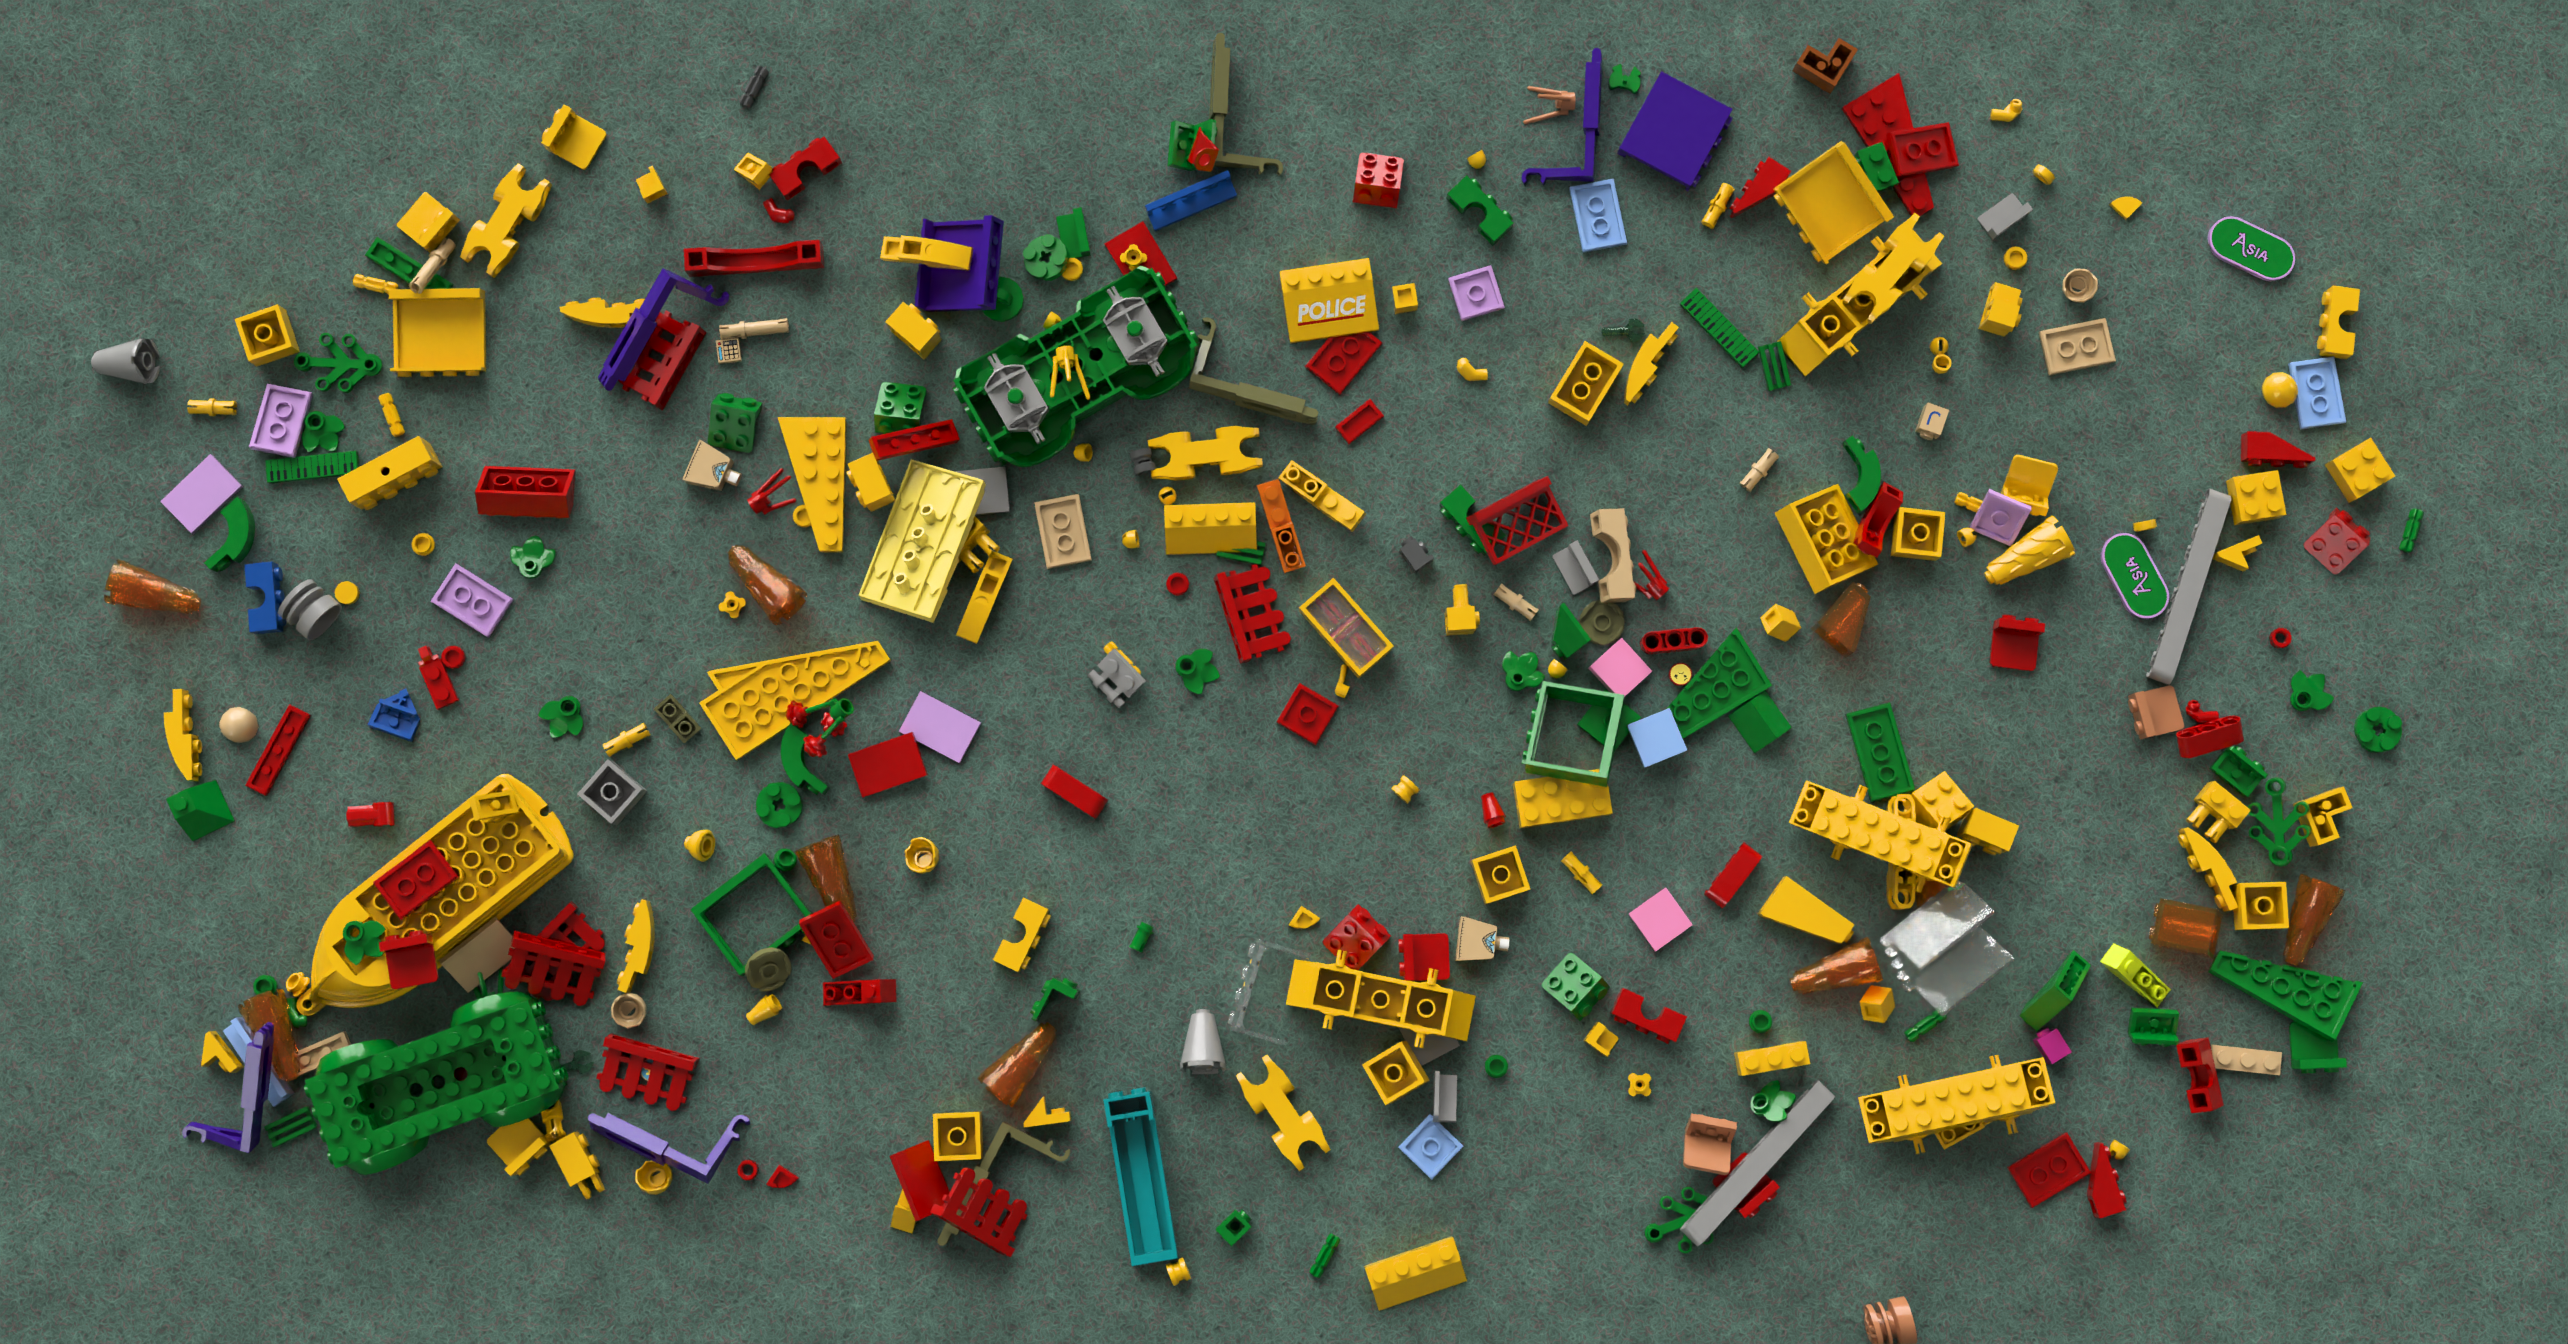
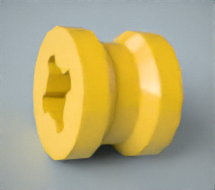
(1405, 789)
(1178, 1271)

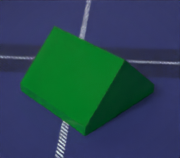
(1759, 721)

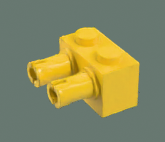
(977, 536)
(1461, 617)
(2220, 804)

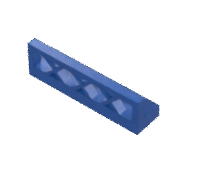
(1190, 200)

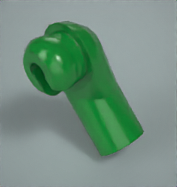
(296, 1020)

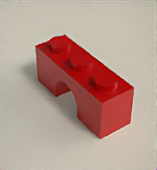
(818, 154)
(1628, 1009)
(2205, 1089)

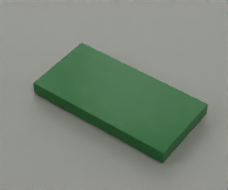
(1880, 752)

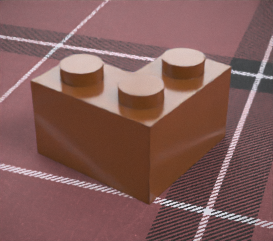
(1822, 69)

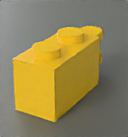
(577, 1162)

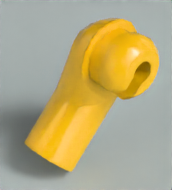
(2008, 113)
(1469, 373)

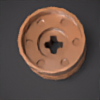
(1886, 1325)

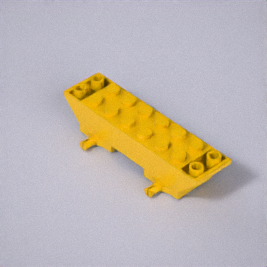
(1833, 323)
(1902, 842)
(1380, 999)
(1957, 1102)

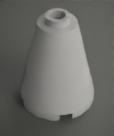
(129, 361)
(1202, 1045)

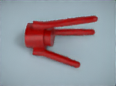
(760, 500)
(1657, 585)

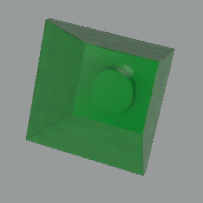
(1567, 634)
(200, 809)

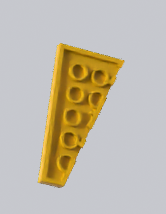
(818, 461)

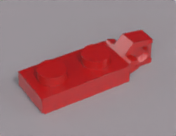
(436, 679)

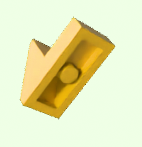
(754, 170)
(2234, 556)
(493, 806)
(216, 1048)
(1040, 1117)
(902, 1215)

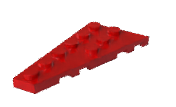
(1885, 111)

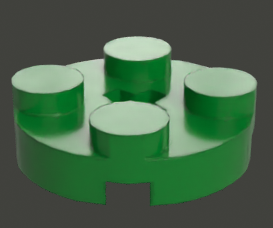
(1046, 245)
(2366, 735)
(775, 792)

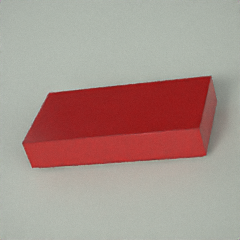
(1359, 421)

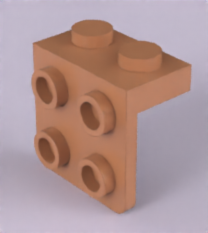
(2155, 712)
(1708, 1144)

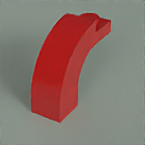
(1876, 519)

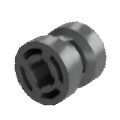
(1142, 461)

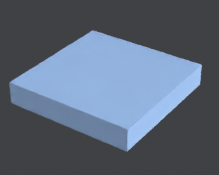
(1656, 737)
(1430, 1146)

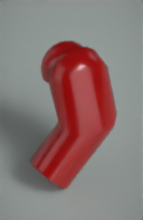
(776, 214)
(2194, 711)

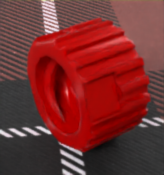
(2275, 643)
(755, 1169)

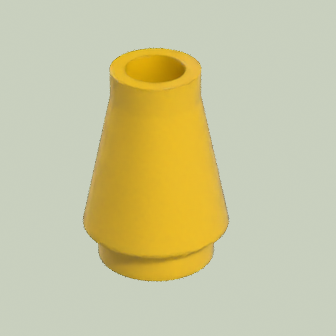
(765, 1008)

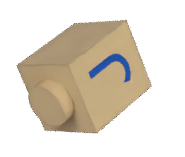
(1931, 421)

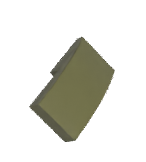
(677, 718)

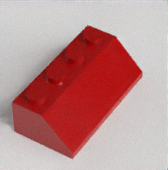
(525, 492)

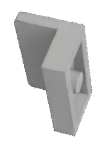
(2003, 215)
(1575, 568)
(1444, 1098)

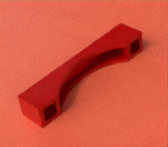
(719, 261)

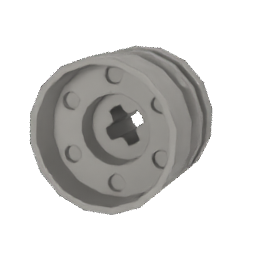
(309, 609)

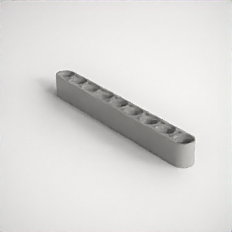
(2190, 585)
(1756, 1163)

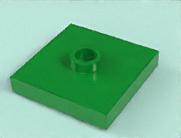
(1597, 720)

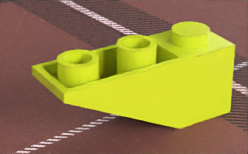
(2135, 974)

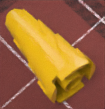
(2032, 552)

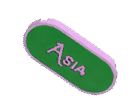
(2251, 248)
(2134, 576)

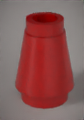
(1492, 811)

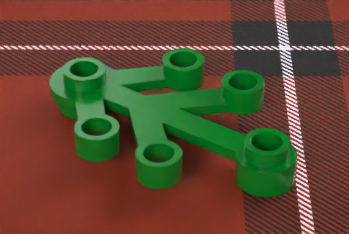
(341, 364)
(2278, 825)
(1678, 1222)

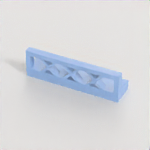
(239, 1036)

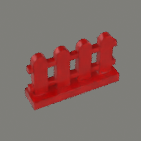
(672, 367)
(1248, 624)
(551, 931)
(545, 951)
(661, 1058)
(971, 1212)

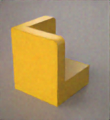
(651, 186)
(1405, 298)
(1780, 622)
(1877, 1004)
(1601, 1039)

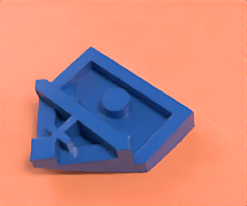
(396, 716)

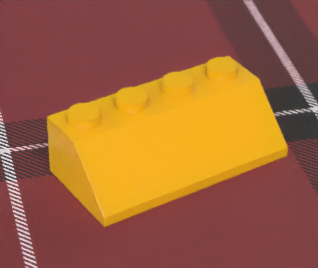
(1209, 528)
(1415, 1273)

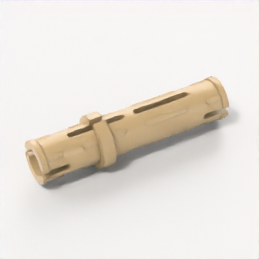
(436, 259)
(754, 328)

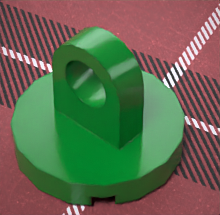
(1008, 301)

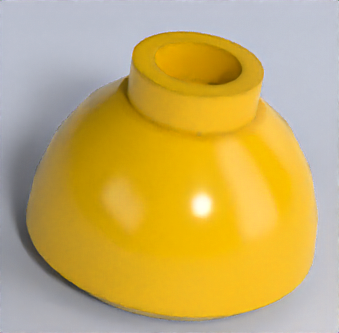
(700, 845)

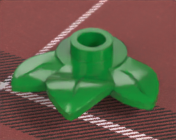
(322, 435)
(532, 553)
(1522, 667)
(1200, 670)
(2311, 690)
(560, 719)
(365, 943)
(1775, 1102)

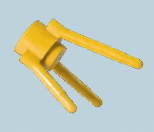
(1066, 358)

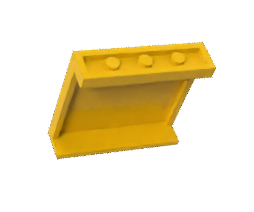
(1832, 202)
(439, 331)

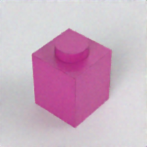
(2051, 1045)

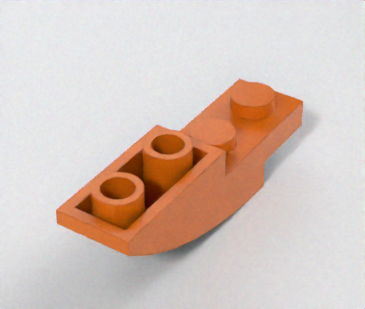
(1281, 525)

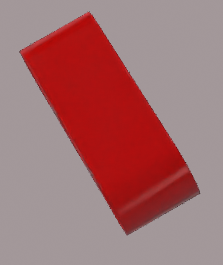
(1683, 635)
(2210, 736)
(1074, 791)
(1733, 875)

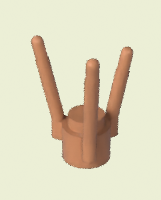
(1563, 100)

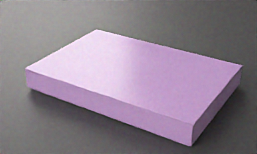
(281, 420)
(201, 494)
(472, 600)
(940, 727)

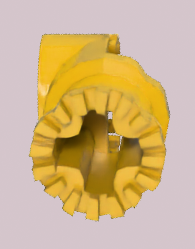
(554, 1125)

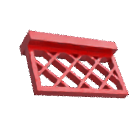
(1515, 501)

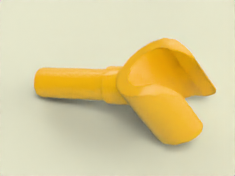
(1342, 689)

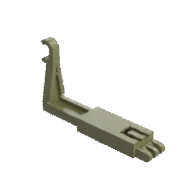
(1219, 108)
(1245, 394)
(983, 1170)

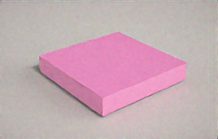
(1620, 668)
(1660, 919)

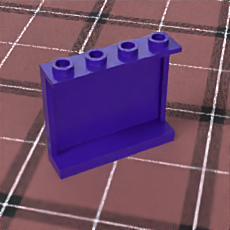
(1676, 130)
(962, 289)

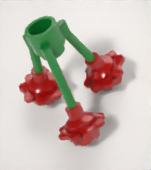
(832, 722)

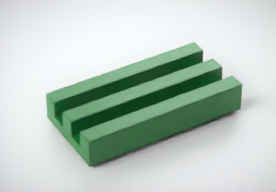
(1783, 365)
(1259, 553)
(272, 1135)

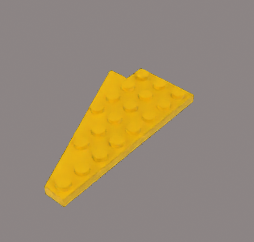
(756, 695)

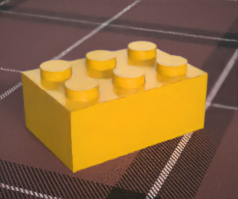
(1585, 383)

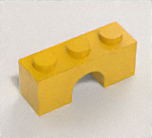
(2334, 339)
(1016, 954)
(1772, 1058)

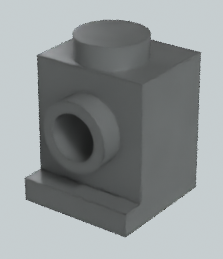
(1415, 554)

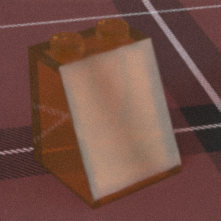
(1844, 619)
(2186, 928)

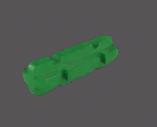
(2411, 530)
(1924, 1026)
(1324, 1255)

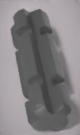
(753, 86)

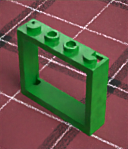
(1578, 695)
(730, 886)

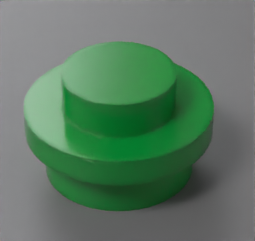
(785, 859)
(265, 983)
(1760, 1021)
(1496, 1066)

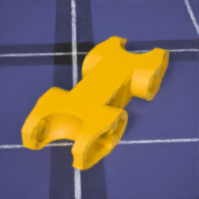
(498, 232)
(1905, 253)
(1219, 451)
(1895, 882)
(1293, 1128)

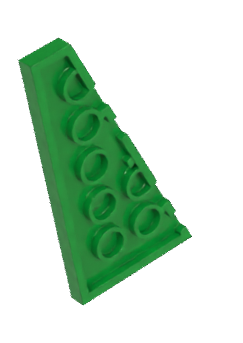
(1719, 686)
(2298, 993)

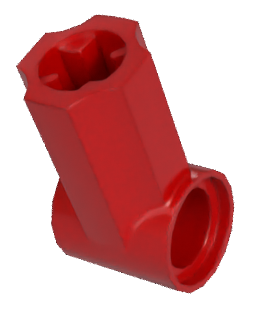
(377, 815)

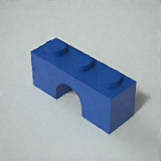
(265, 577)

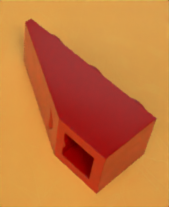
(1761, 188)
(2269, 448)
(859, 992)
(2102, 1188)

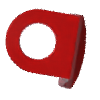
(1203, 152)

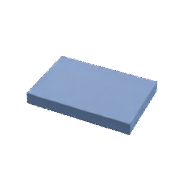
(1598, 215)
(2319, 393)

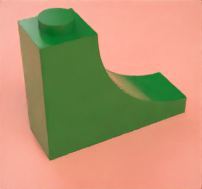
(2056, 992)

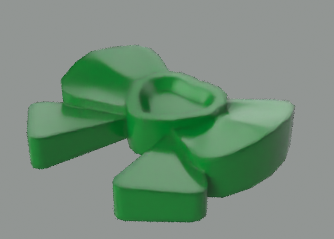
(1624, 82)

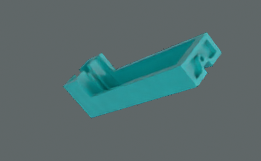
(1141, 1176)

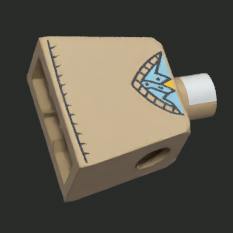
(710, 468)
(1478, 940)

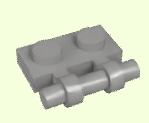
(1121, 673)

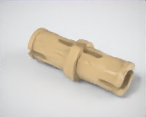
(1759, 470)
(1516, 602)

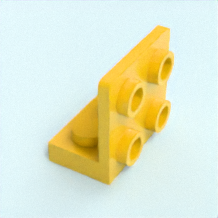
(428, 222)

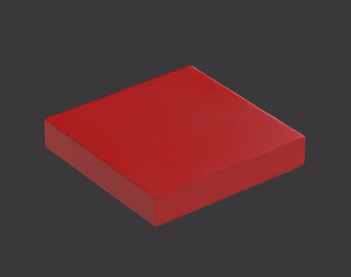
(1307, 714)

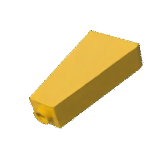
(1803, 911)

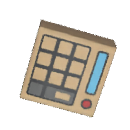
(728, 350)

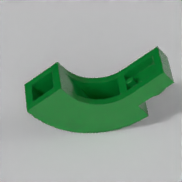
(1868, 474)
(240, 536)
(793, 761)

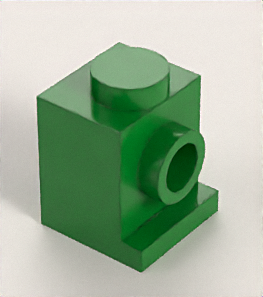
(1230, 1234)

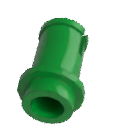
(1141, 937)

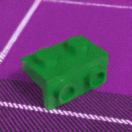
(1877, 166)
(2238, 770)
(2153, 1026)

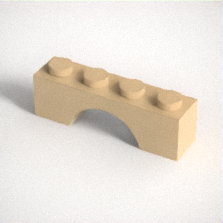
(1611, 528)

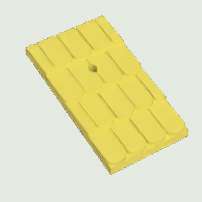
(922, 540)

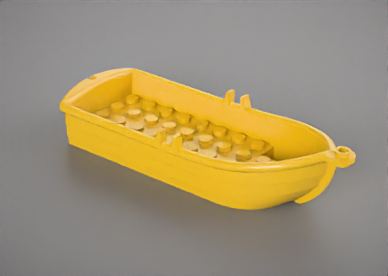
(497, 869)

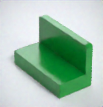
(1073, 233)

